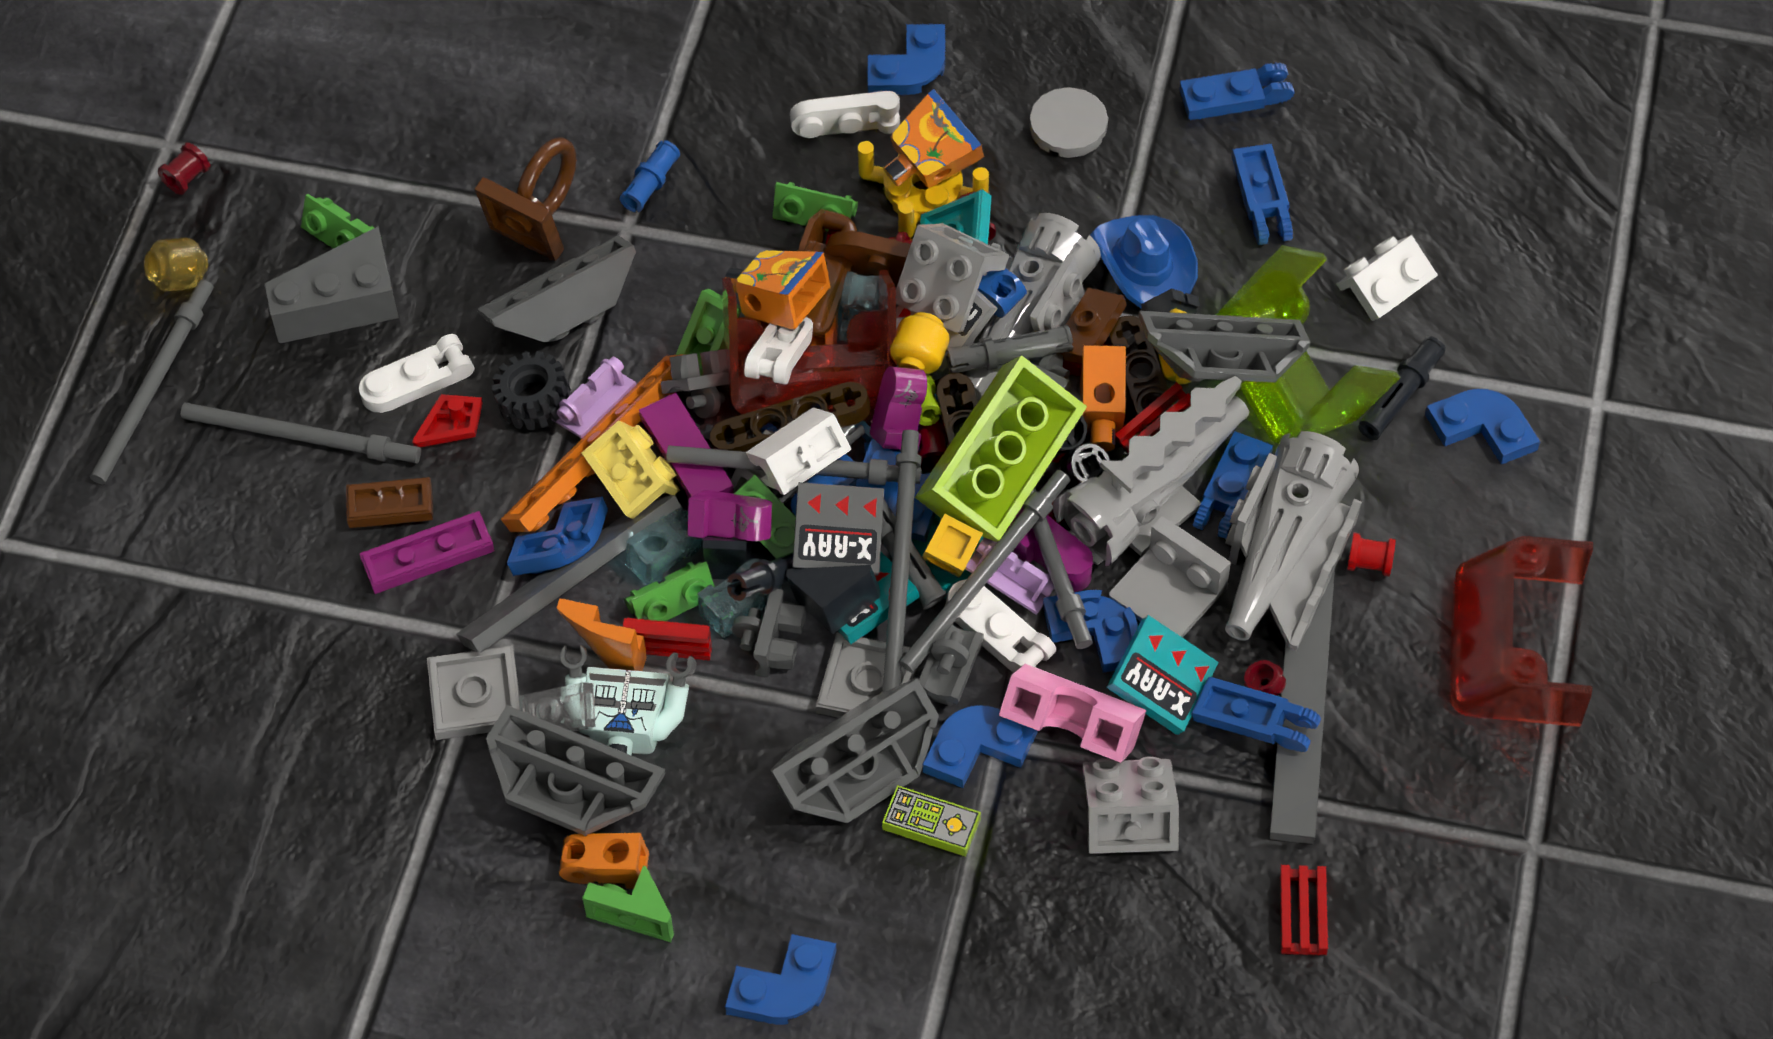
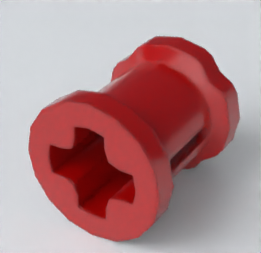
(1371, 554)

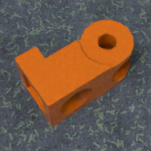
(603, 858)

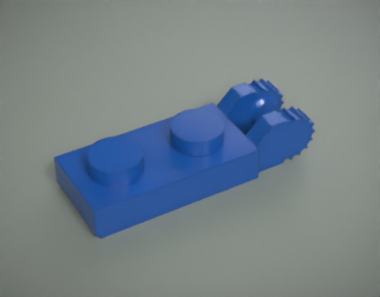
(1235, 91)
(1262, 190)
(1231, 479)
(1253, 714)

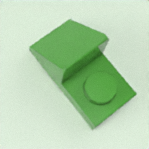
(705, 326)
(638, 912)

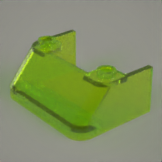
(1300, 396)

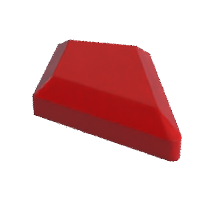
(450, 420)

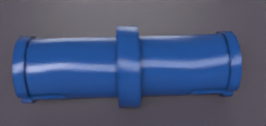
(650, 176)

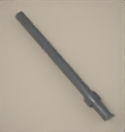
(186, 319)
(376, 447)
(876, 472)
(1035, 509)
(1068, 604)

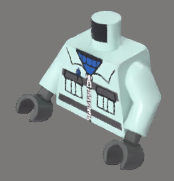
(631, 705)

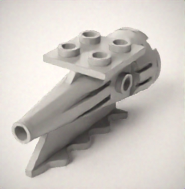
(1051, 266)
(1149, 482)
(1291, 534)

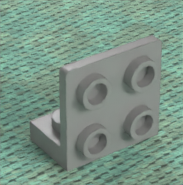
(945, 273)
(1173, 579)
(1131, 805)

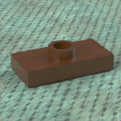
(1093, 321)
(389, 502)

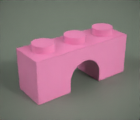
(1044, 700)

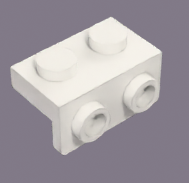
(1389, 276)

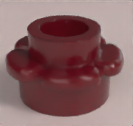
(1265, 671)

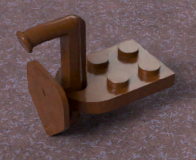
(847, 252)

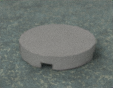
(1068, 122)

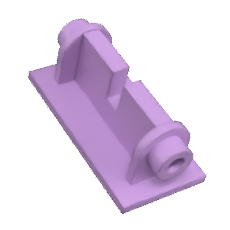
(595, 398)
(1015, 578)

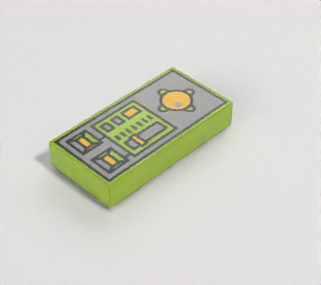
(931, 820)

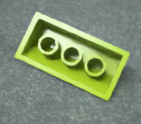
(1002, 449)

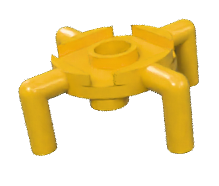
(910, 201)

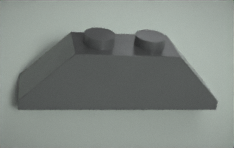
(564, 295)
(1225, 346)
(860, 755)
(567, 774)

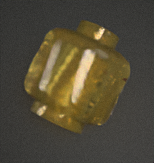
(175, 264)

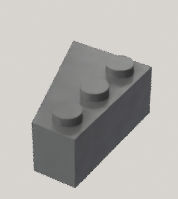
(333, 291)

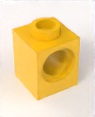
(952, 545)

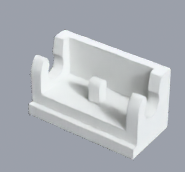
(799, 450)

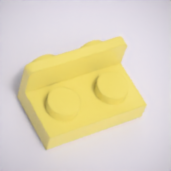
(630, 468)

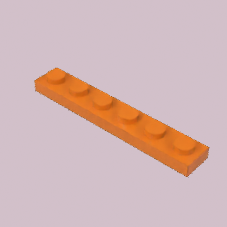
(560, 482)

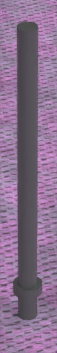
(907, 462)

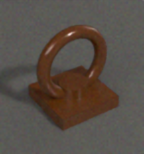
(521, 214)

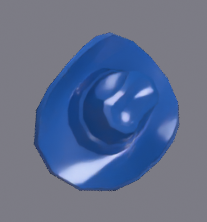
(1147, 256)

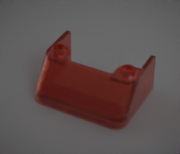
(820, 366)
(1486, 671)

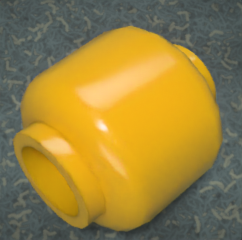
(920, 342)

